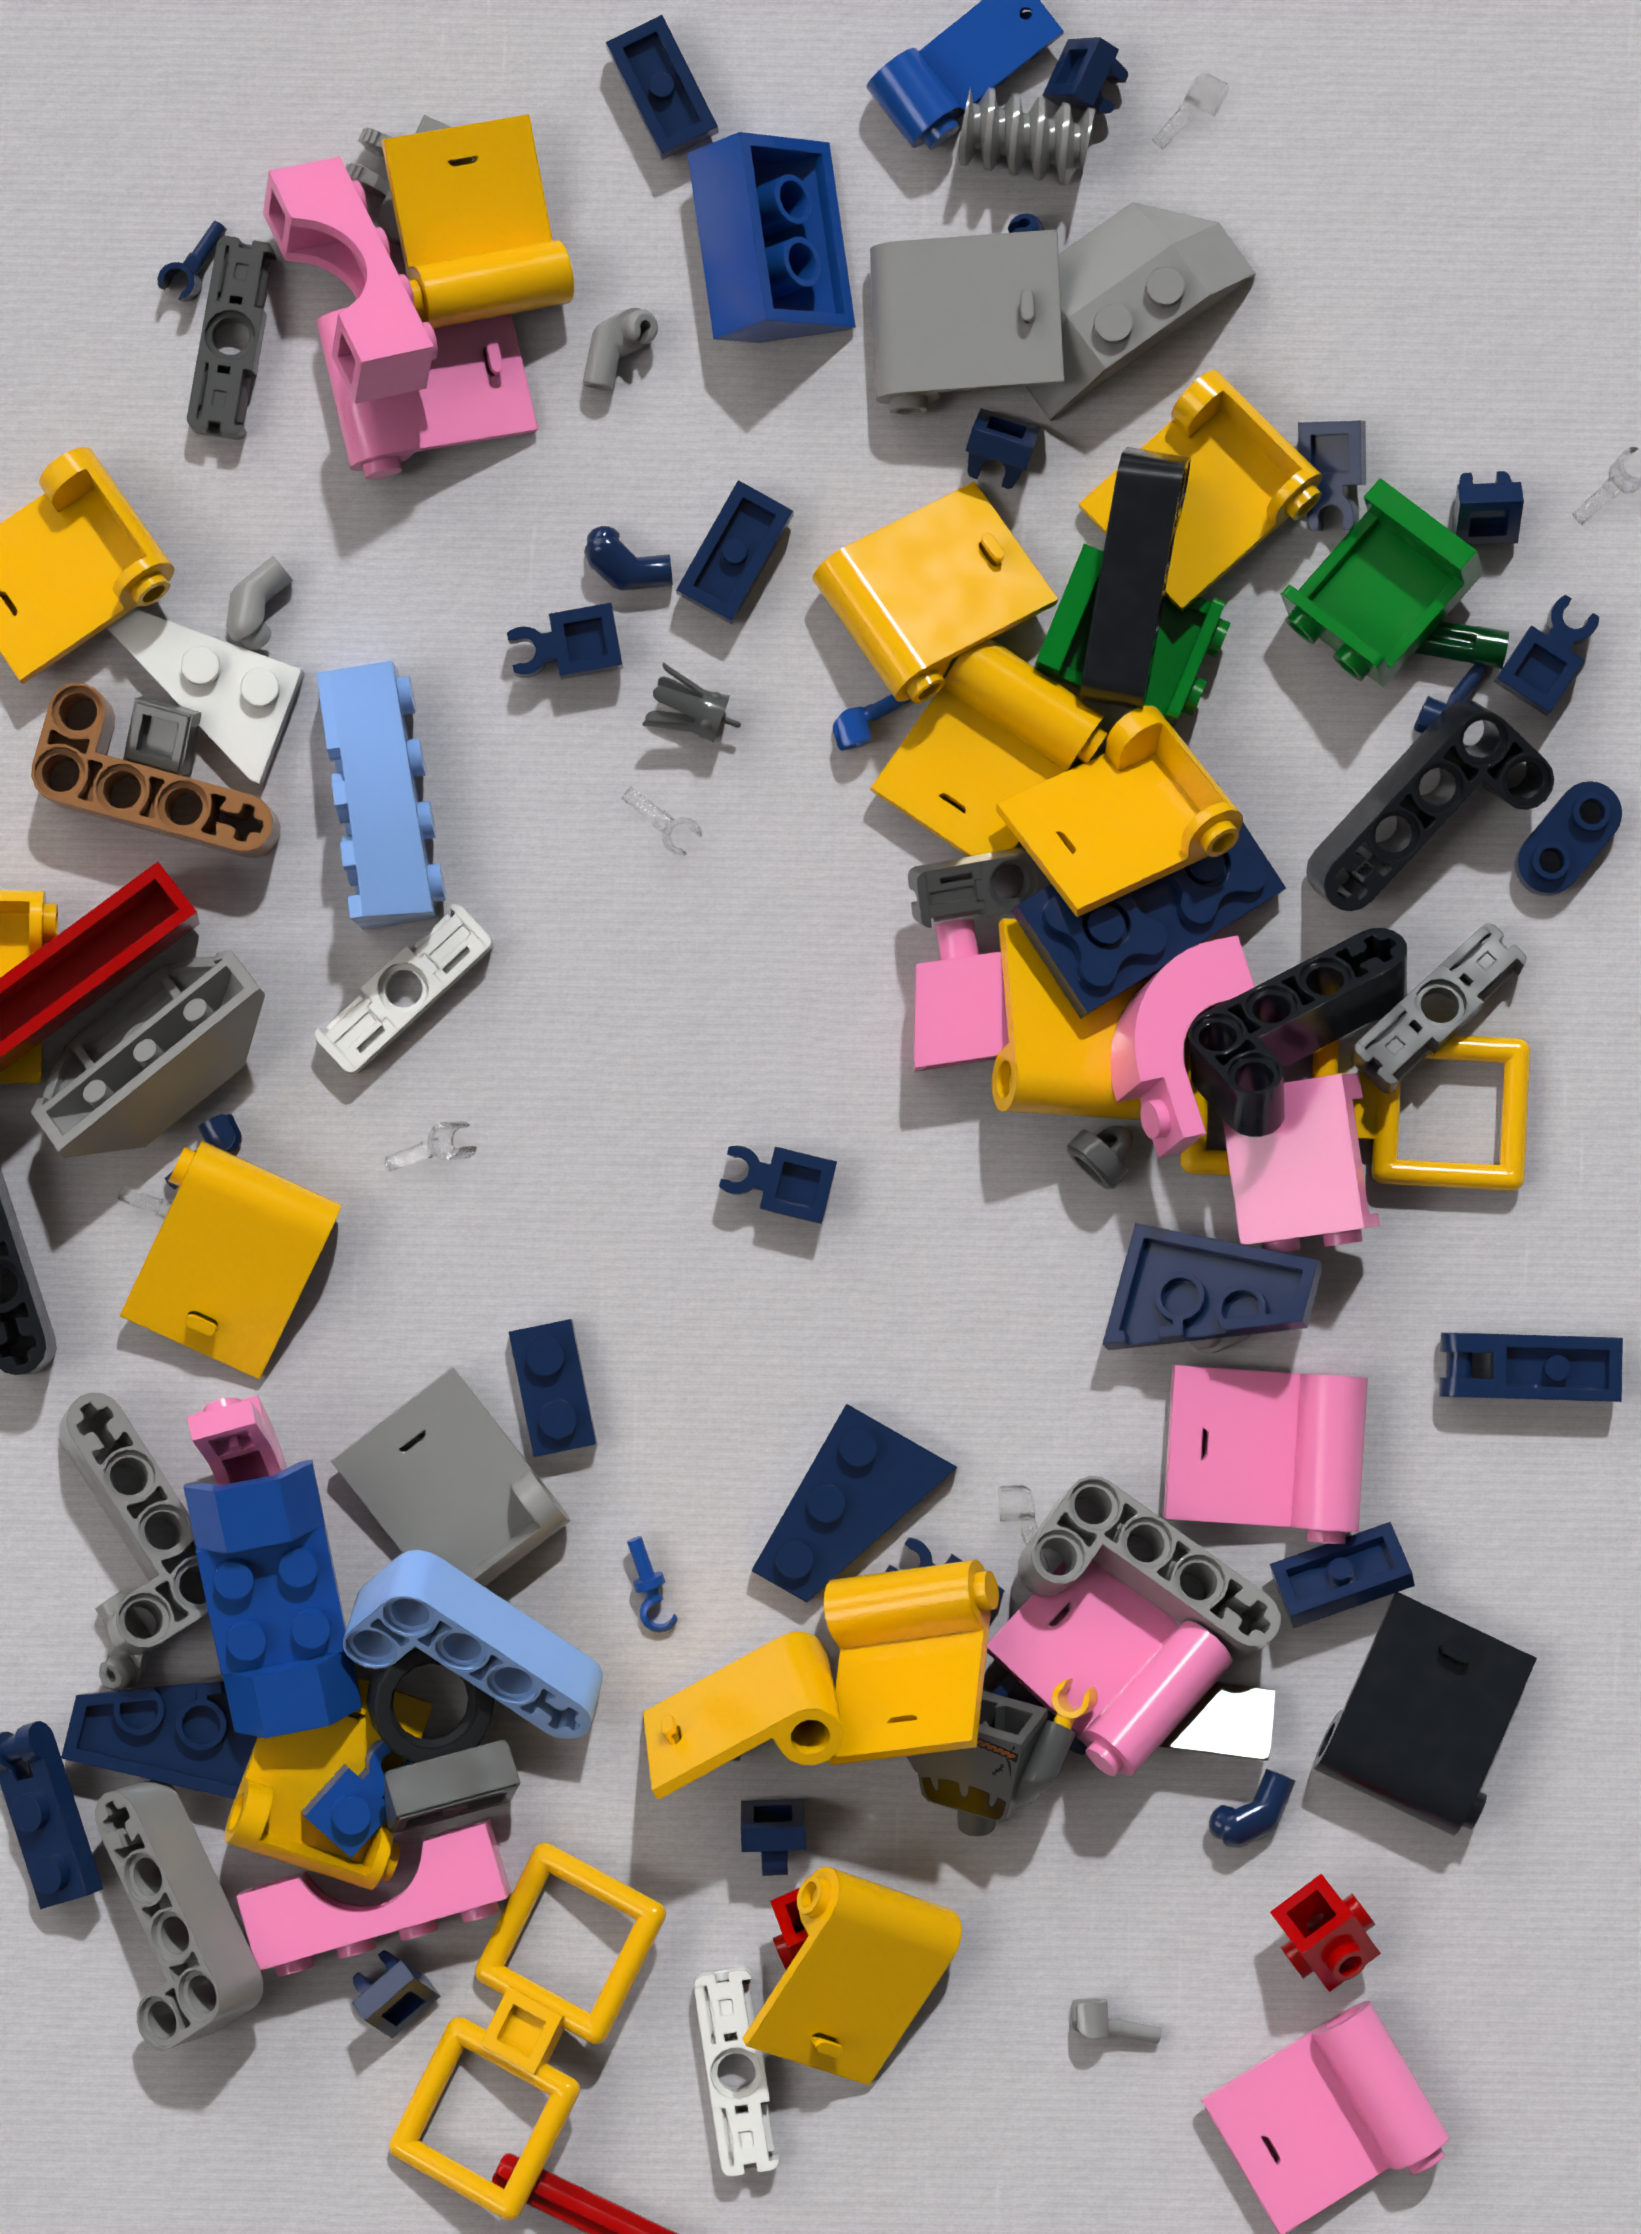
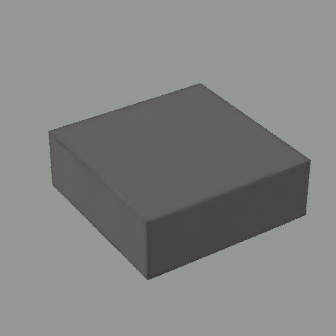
(162, 735)

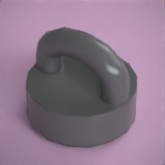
(1099, 1160)

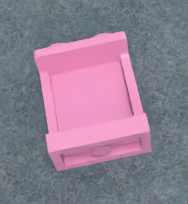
(1305, 1172)

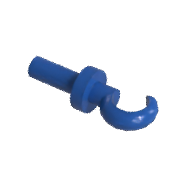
(649, 1584)

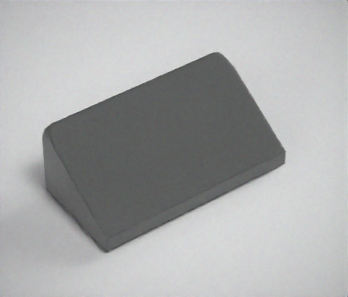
(449, 1786)

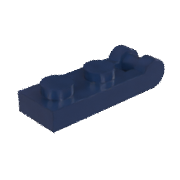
(1534, 1367)
(46, 1816)

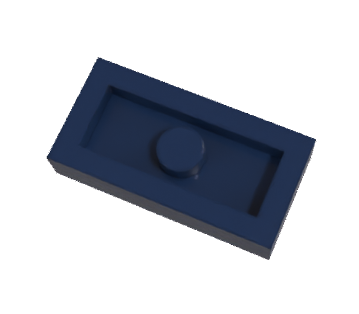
(662, 87)
(735, 552)
(552, 1387)
(1342, 1575)

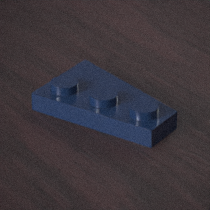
(1206, 1288)
(846, 1501)
(162, 1735)

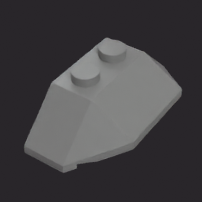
(1133, 289)
(151, 1057)

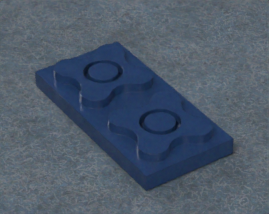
(1144, 930)

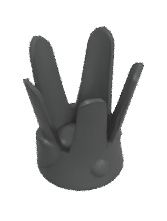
(701, 708)

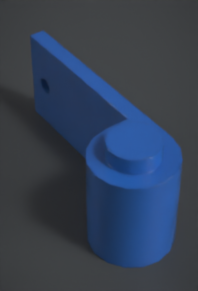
(982, 49)

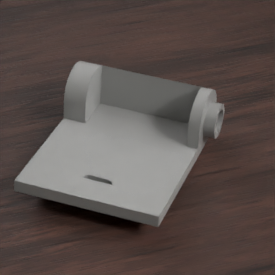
(955, 316)
(457, 1488)

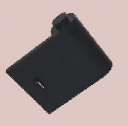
(1422, 1724)

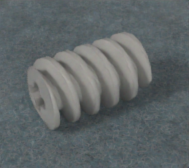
(1025, 136)

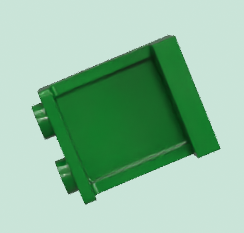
(1383, 586)
(1178, 651)

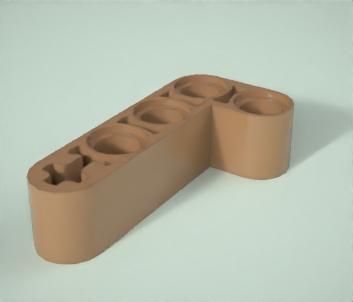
(158, 787)

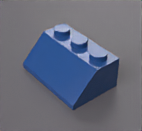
(770, 238)

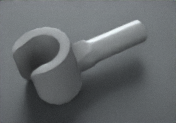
(1092, 2021)

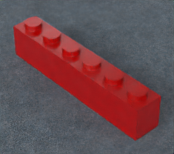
(90, 959)

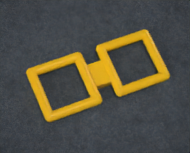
(1379, 1116)
(527, 2031)

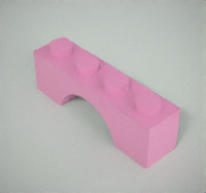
(325, 223)
(297, 1919)

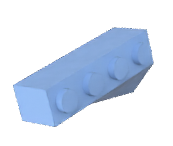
(379, 795)

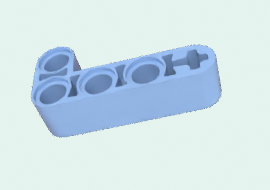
(477, 1636)

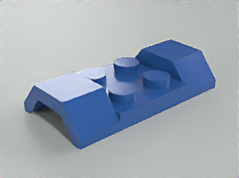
(273, 1602)

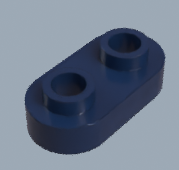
(1569, 838)

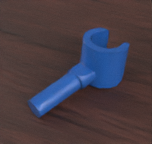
(852, 725)

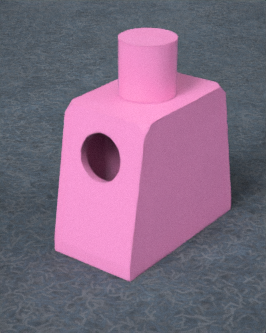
(959, 1002)

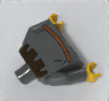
(1012, 1762)

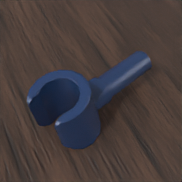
(192, 264)
(1432, 707)
(220, 1132)

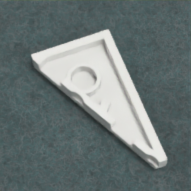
(237, 690)

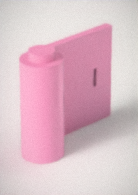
(455, 409)
(1274, 1449)
(1125, 1647)
(1333, 2111)

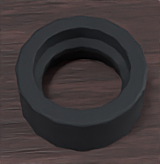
(415, 1749)

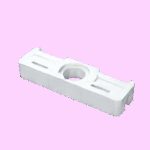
(375, 1022)
(738, 2114)

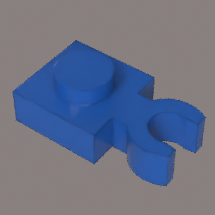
(352, 1804)

